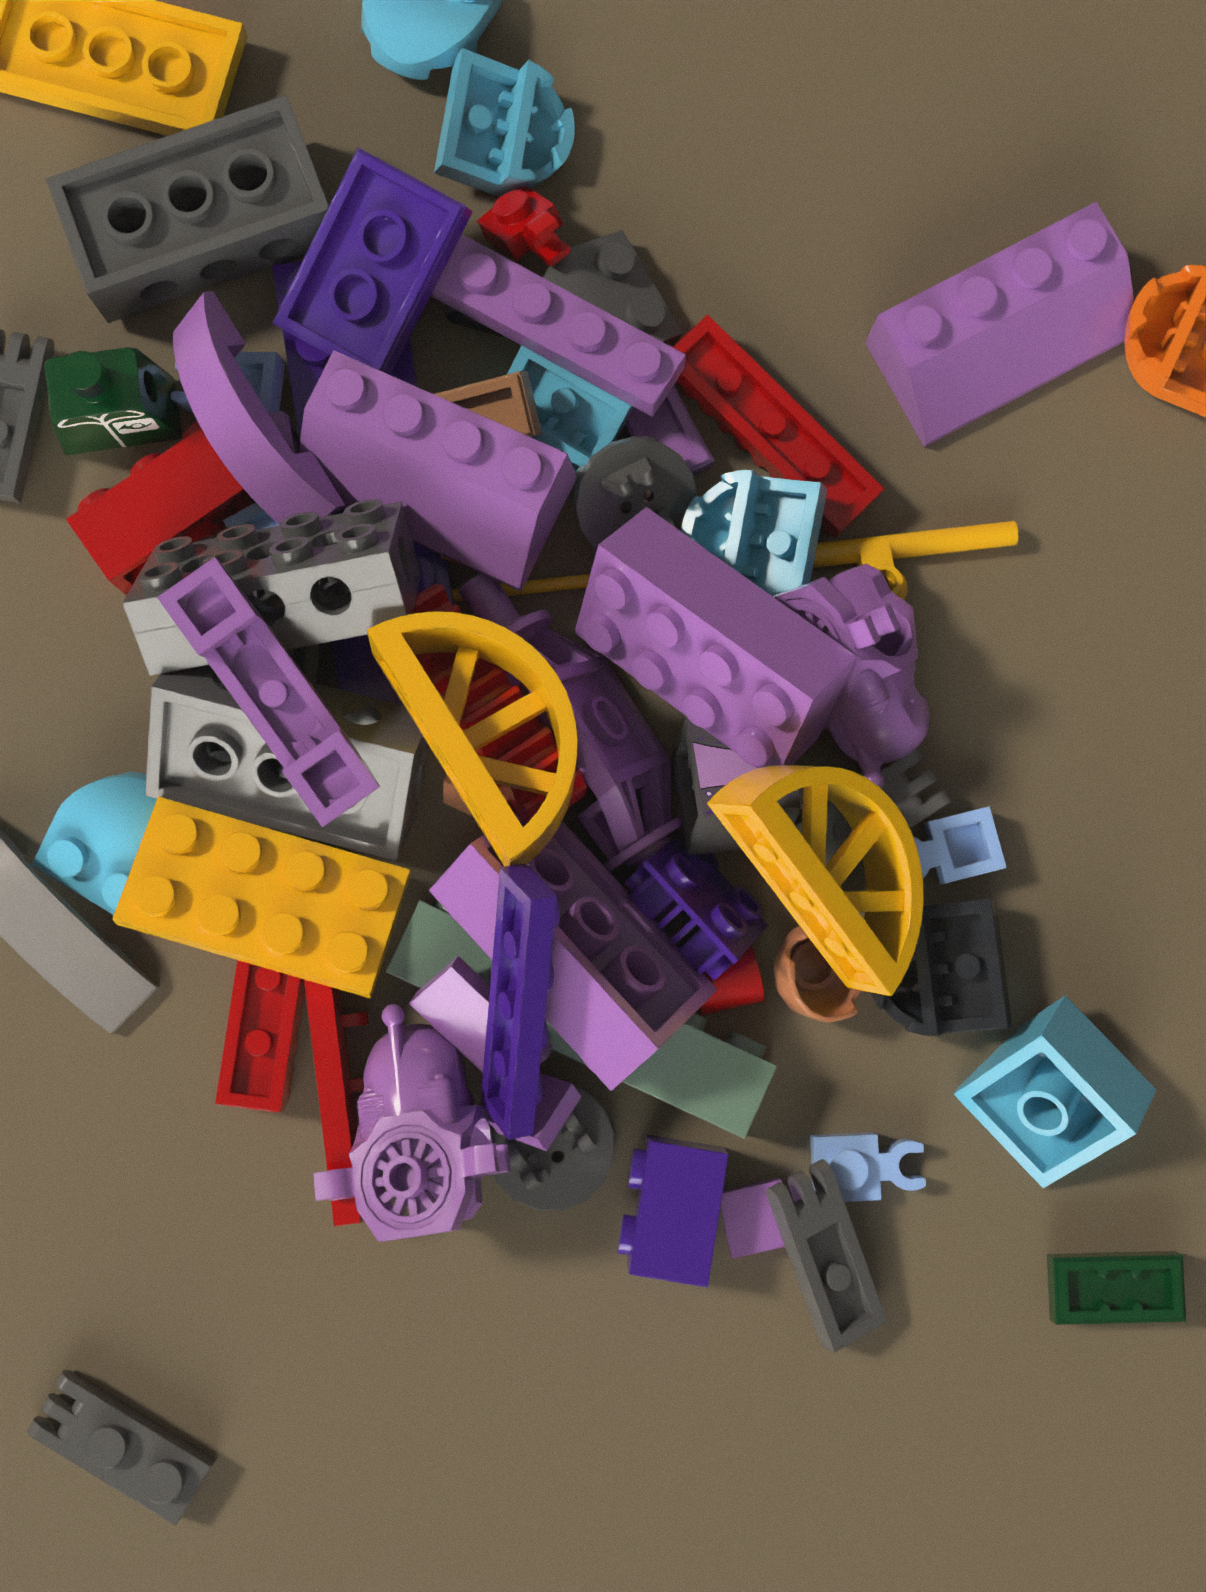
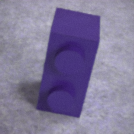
(674, 1211)

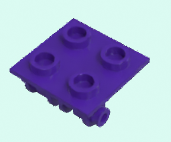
(726, 914)

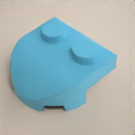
(423, 34)
(502, 126)
(570, 409)
(760, 527)
(97, 837)

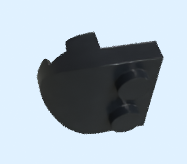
(954, 974)

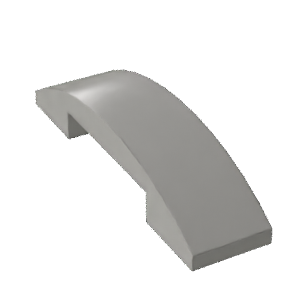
(65, 946)

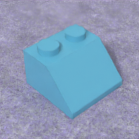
(1057, 1093)

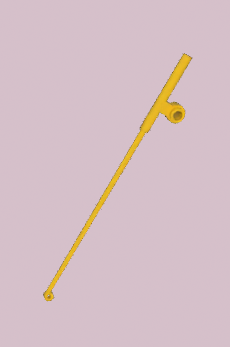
(874, 550)

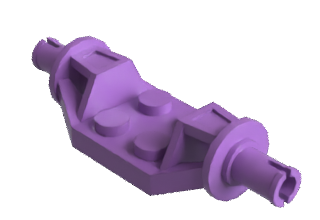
(614, 740)

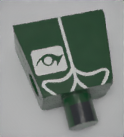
(104, 400)

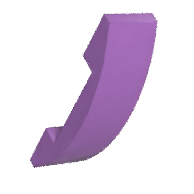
(238, 421)
(270, 690)

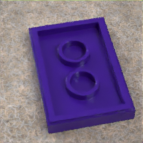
(372, 264)

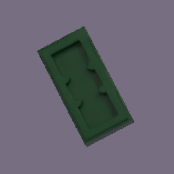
(1116, 1287)

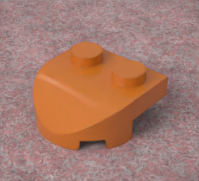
(1169, 338)

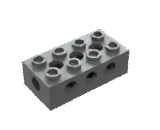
(191, 209)
(302, 591)
(216, 760)

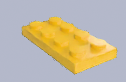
(121, 60)
(262, 897)

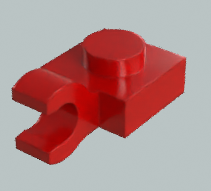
(523, 223)

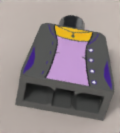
(700, 770)

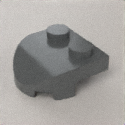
(616, 281)

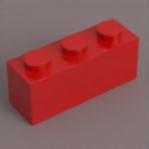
(163, 498)

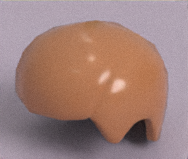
(809, 982)

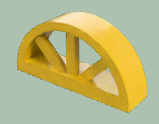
(475, 776)
(863, 952)

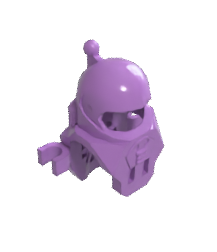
(879, 708)
(421, 1133)

